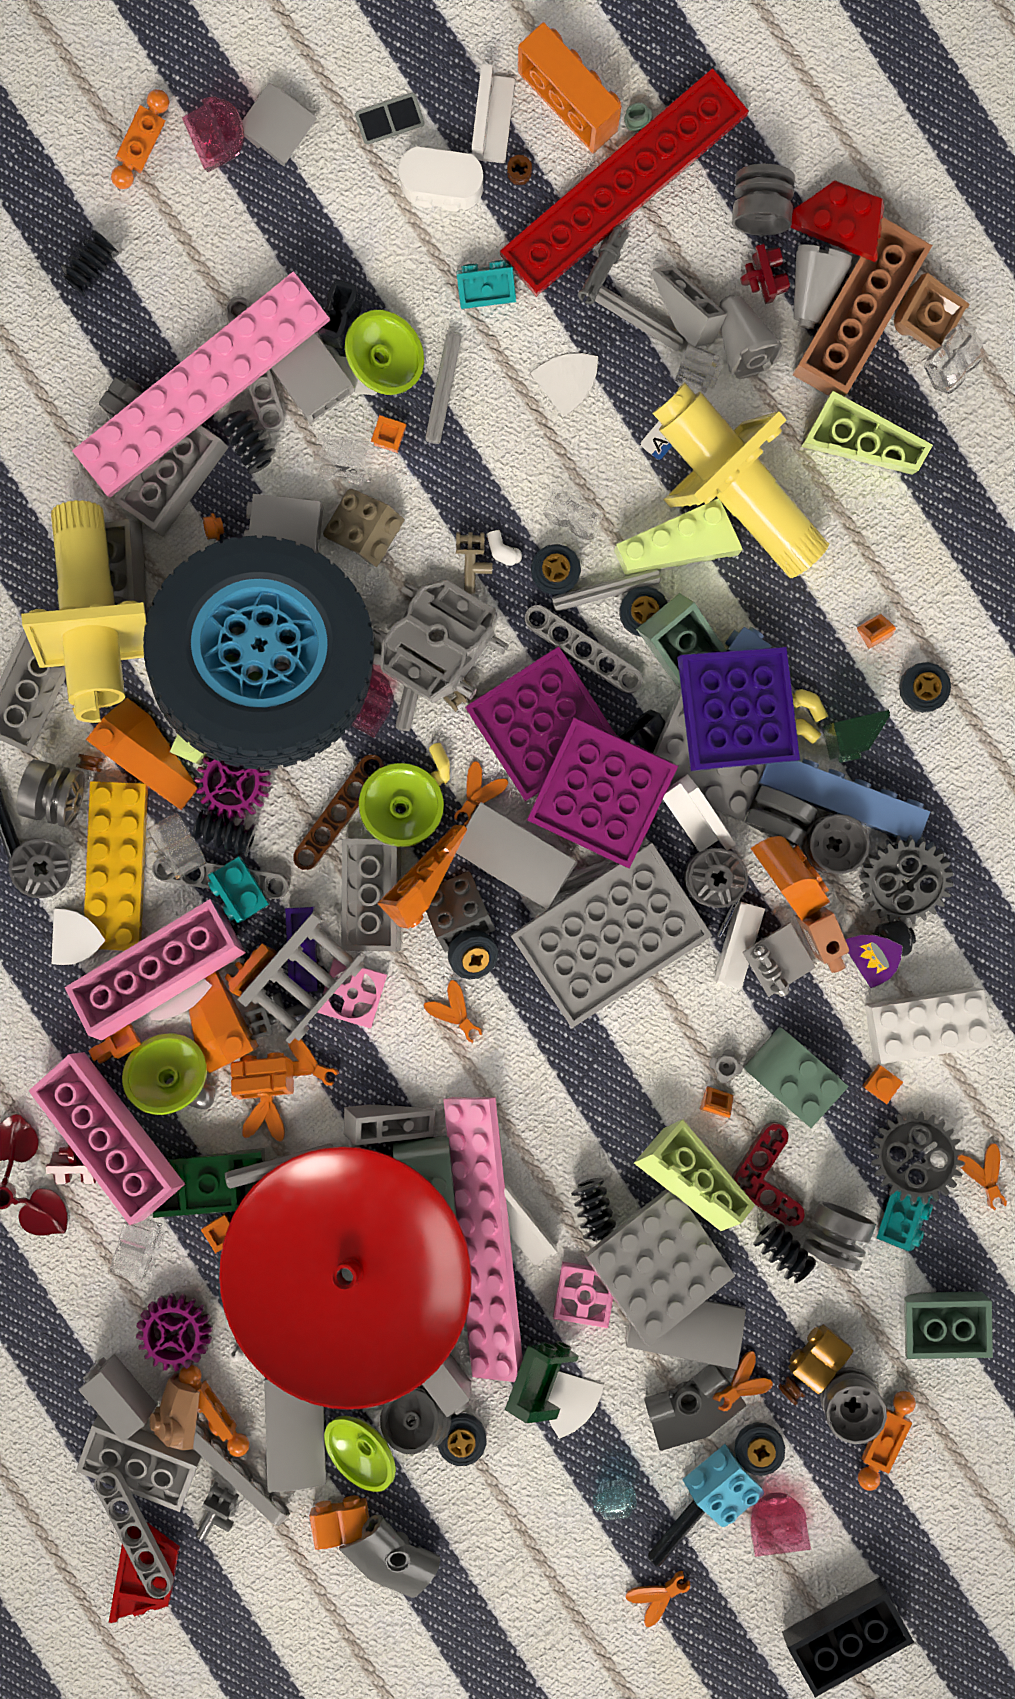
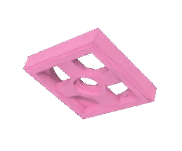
(363, 996)
(561, 1313)

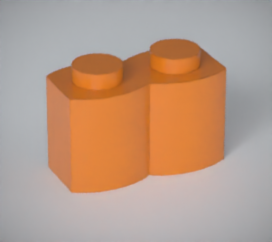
(338, 1522)

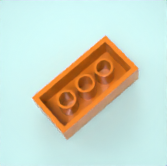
(569, 87)

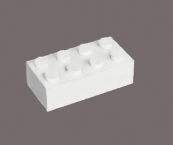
(928, 1025)

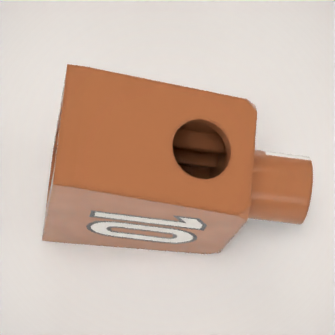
(825, 938)

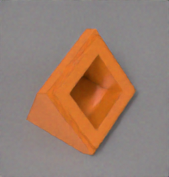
(876, 630)
(717, 1102)

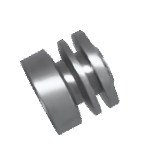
(763, 199)
(50, 793)
(850, 845)
(700, 884)
(42, 885)
(839, 1234)
(863, 1416)

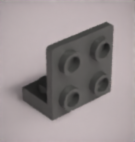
(458, 909)

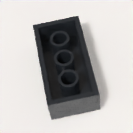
(847, 1637)

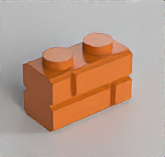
(262, 1076)

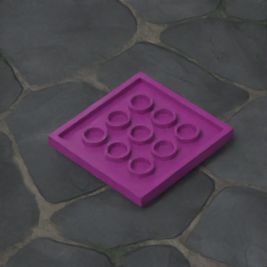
(531, 716)
(602, 792)

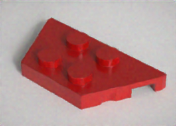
(842, 218)
(129, 1592)

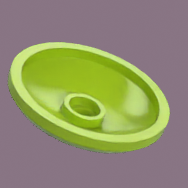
(393, 343)
(406, 787)
(156, 1062)
(360, 1453)

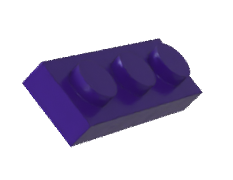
(294, 919)

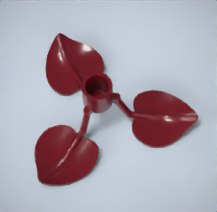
(45, 1210)

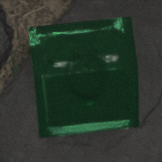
(852, 736)

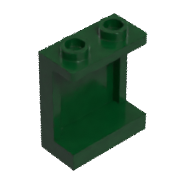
(535, 1382)

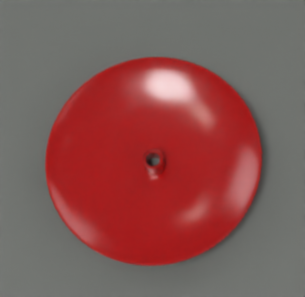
(308, 1324)

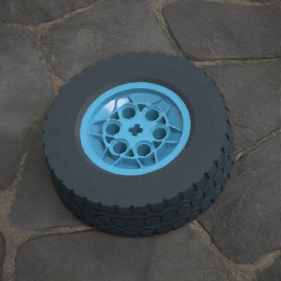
(285, 712)

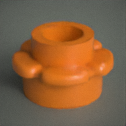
(213, 527)

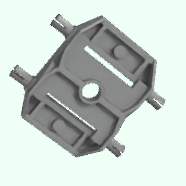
(467, 630)

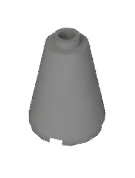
(817, 282)
(746, 339)

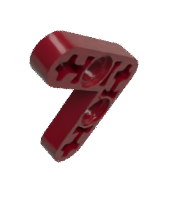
(759, 1184)

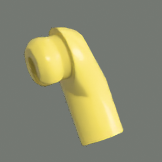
(811, 701)
(807, 731)
(442, 762)

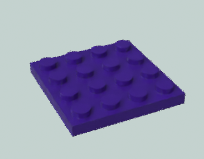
(738, 708)

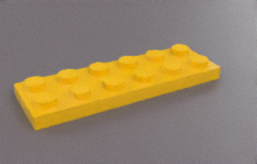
(116, 861)

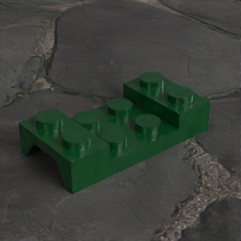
(205, 1183)

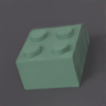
(678, 631)
(795, 1077)
(432, 1160)
(948, 1325)

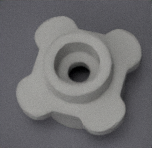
(733, 1069)

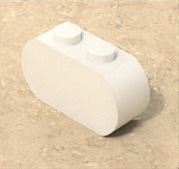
(441, 178)

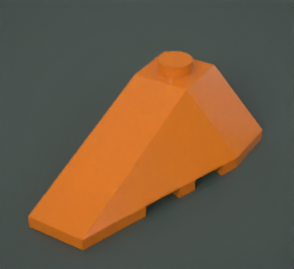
(137, 745)
(417, 888)
(220, 1026)

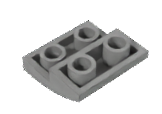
(277, 123)

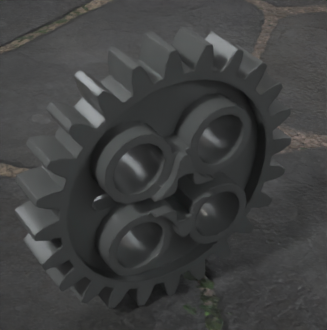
(922, 897)
(934, 1178)

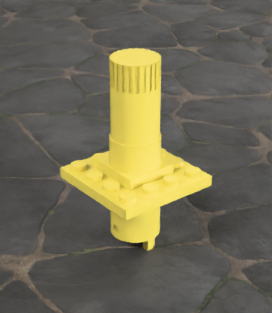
(729, 467)
(88, 629)

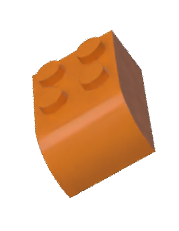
(792, 875)

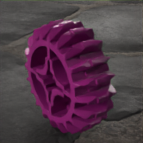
(241, 793)
(168, 1323)

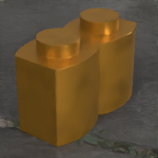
(820, 1358)

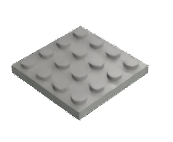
(725, 789)
(659, 1266)

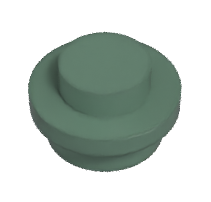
(637, 117)

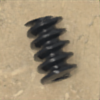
(88, 262)
(247, 440)
(224, 832)
(594, 1209)
(786, 1251)

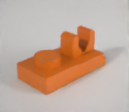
(250, 970)

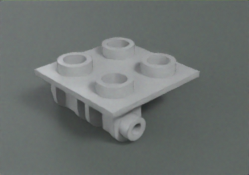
(779, 960)

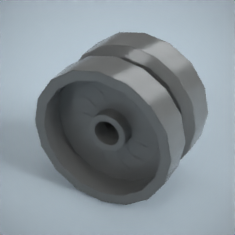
(781, 815)
(414, 1422)

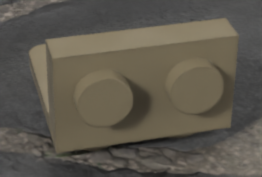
(363, 526)

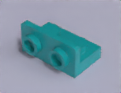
(485, 285)
(238, 890)
(903, 1222)

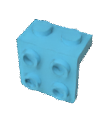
(722, 1487)

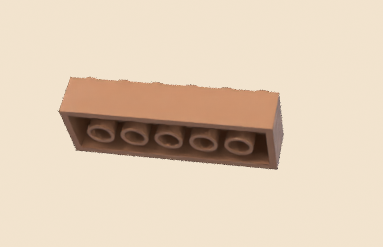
(862, 311)

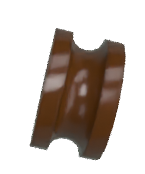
(515, 177)
(89, 762)
(791, 1390)

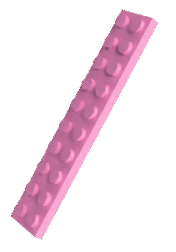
(201, 384)
(484, 1222)

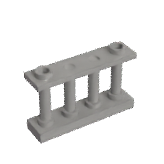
(275, 973)

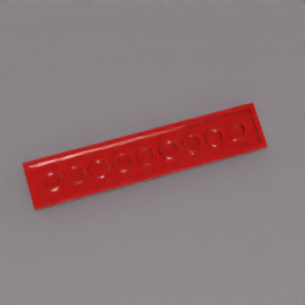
(624, 182)

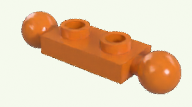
(140, 139)
(218, 1418)
(884, 1449)

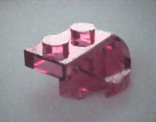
(215, 132)
(376, 705)
(778, 1525)

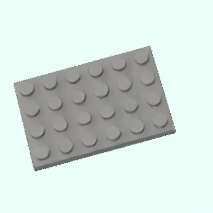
(611, 935)

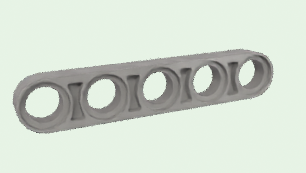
(267, 404)
(569, 648)
(262, 878)
(239, 1475)
(134, 1546)

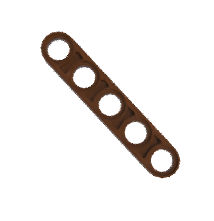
(326, 819)

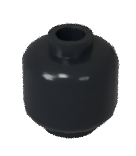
(899, 933)

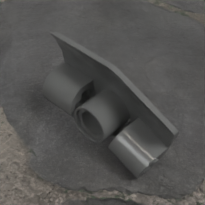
(682, 1422)
(390, 1559)

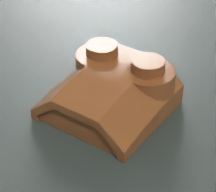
(929, 311)
(177, 1415)

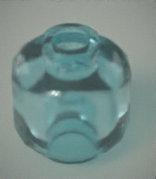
(615, 1500)

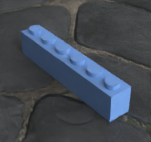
(844, 797)

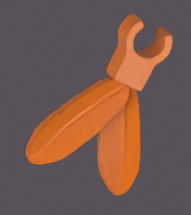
(476, 794)
(456, 1013)
(307, 1063)
(265, 1111)
(988, 1176)
(741, 1385)
(658, 1596)

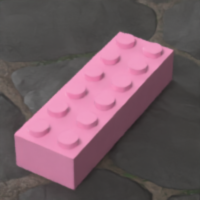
(154, 970)
(106, 1137)

